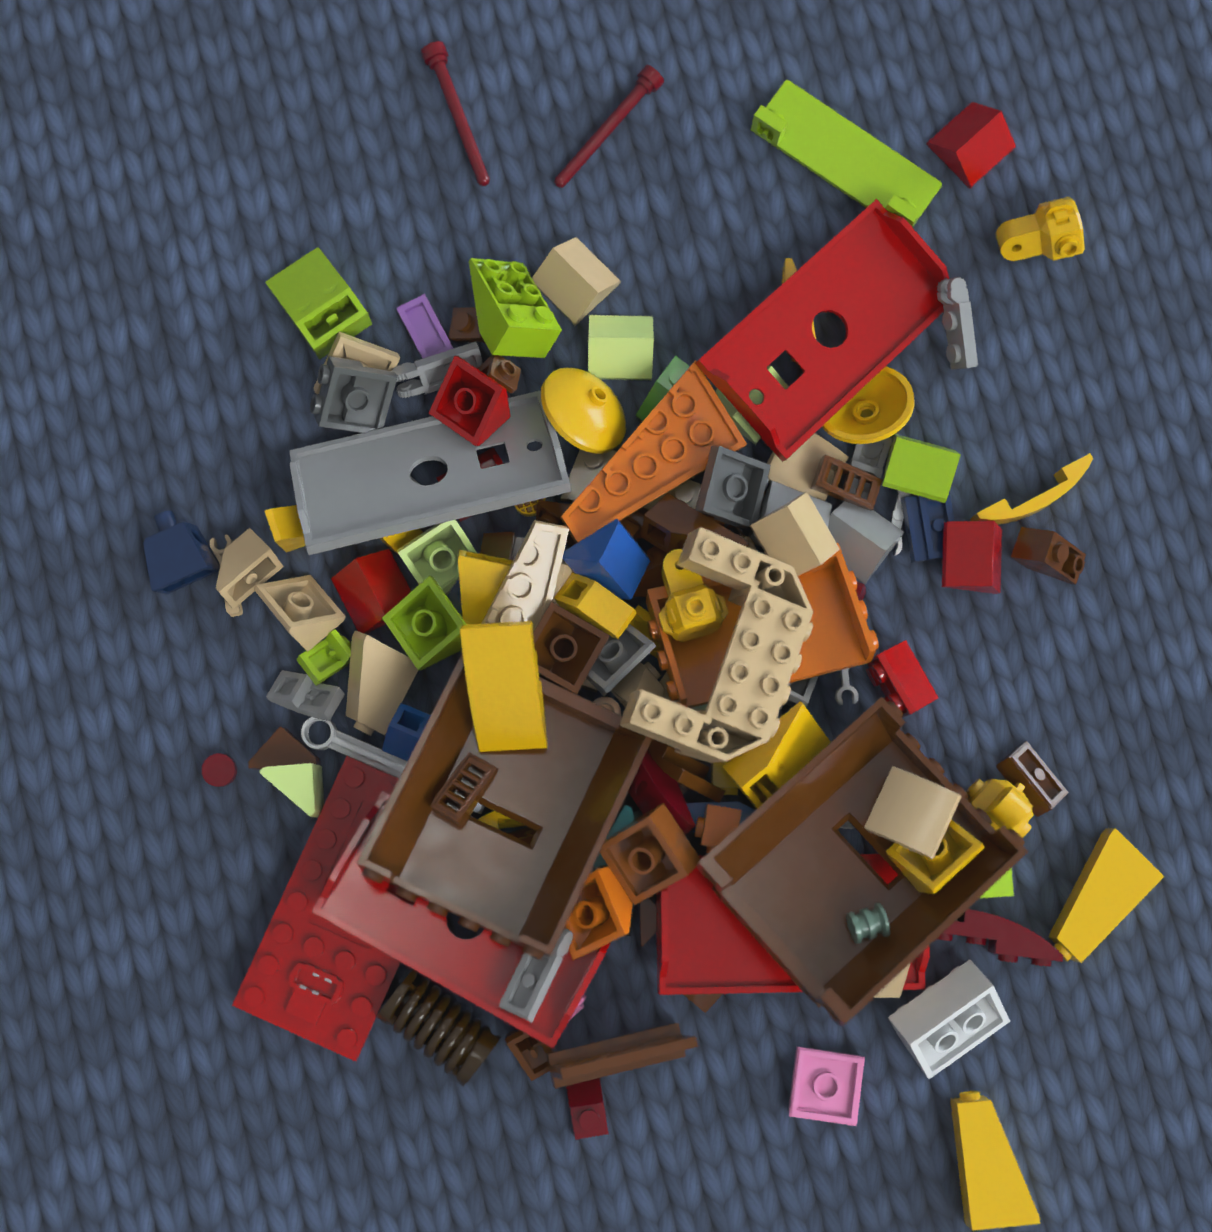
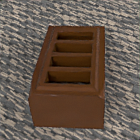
(819, 483)
(467, 806)

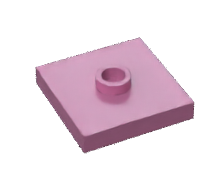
(826, 1086)

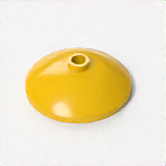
(583, 410)
(875, 410)

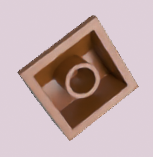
(649, 854)

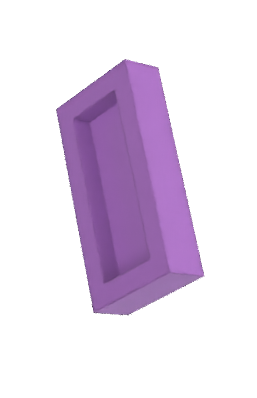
(424, 327)

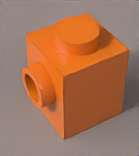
(716, 825)

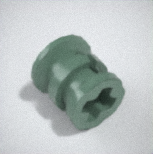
(868, 923)

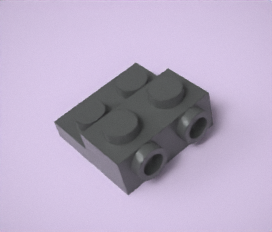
(352, 396)
(733, 487)

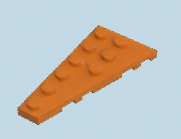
(657, 456)

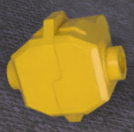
(1051, 231)
(691, 606)
(1002, 803)

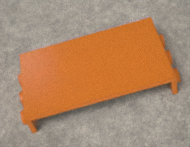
(836, 641)

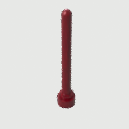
(436, 56)
(648, 81)

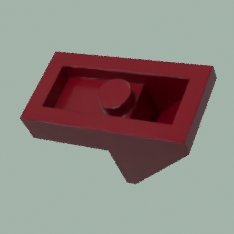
(587, 1109)

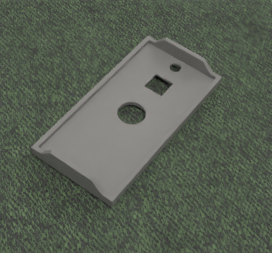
(364, 489)

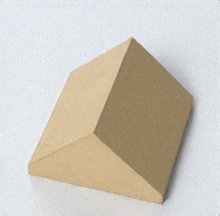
(574, 279)
(796, 535)
(301, 608)

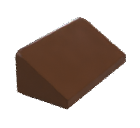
(1040, 783)

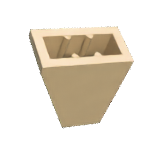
(376, 683)

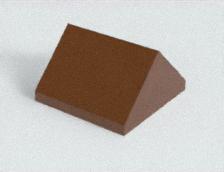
(566, 648)

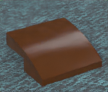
(684, 769)

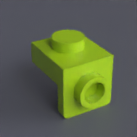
(326, 657)

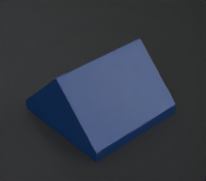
(610, 559)

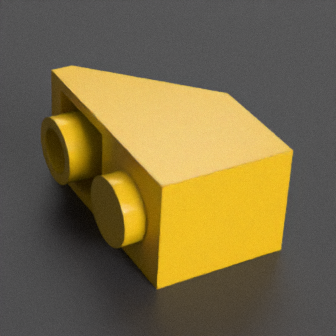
(595, 605)

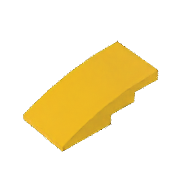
(504, 686)

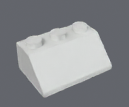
(949, 1018)

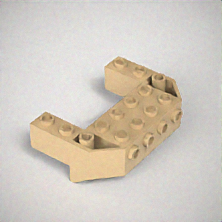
(756, 663)

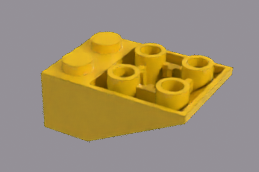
(772, 764)

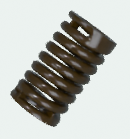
(438, 1027)

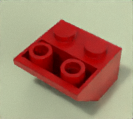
(901, 679)

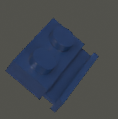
(925, 526)

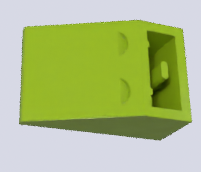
(318, 301)
(511, 310)

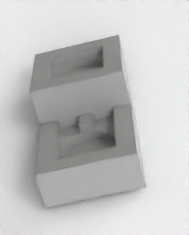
(870, 459)
(301, 695)

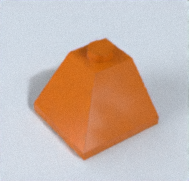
(599, 913)

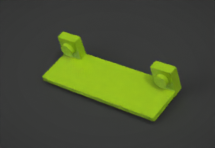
(843, 153)

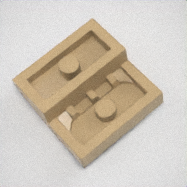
(802, 465)
(912, 812)

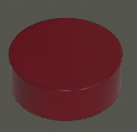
(219, 770)

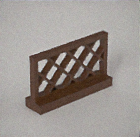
(618, 1054)

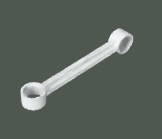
(360, 751)

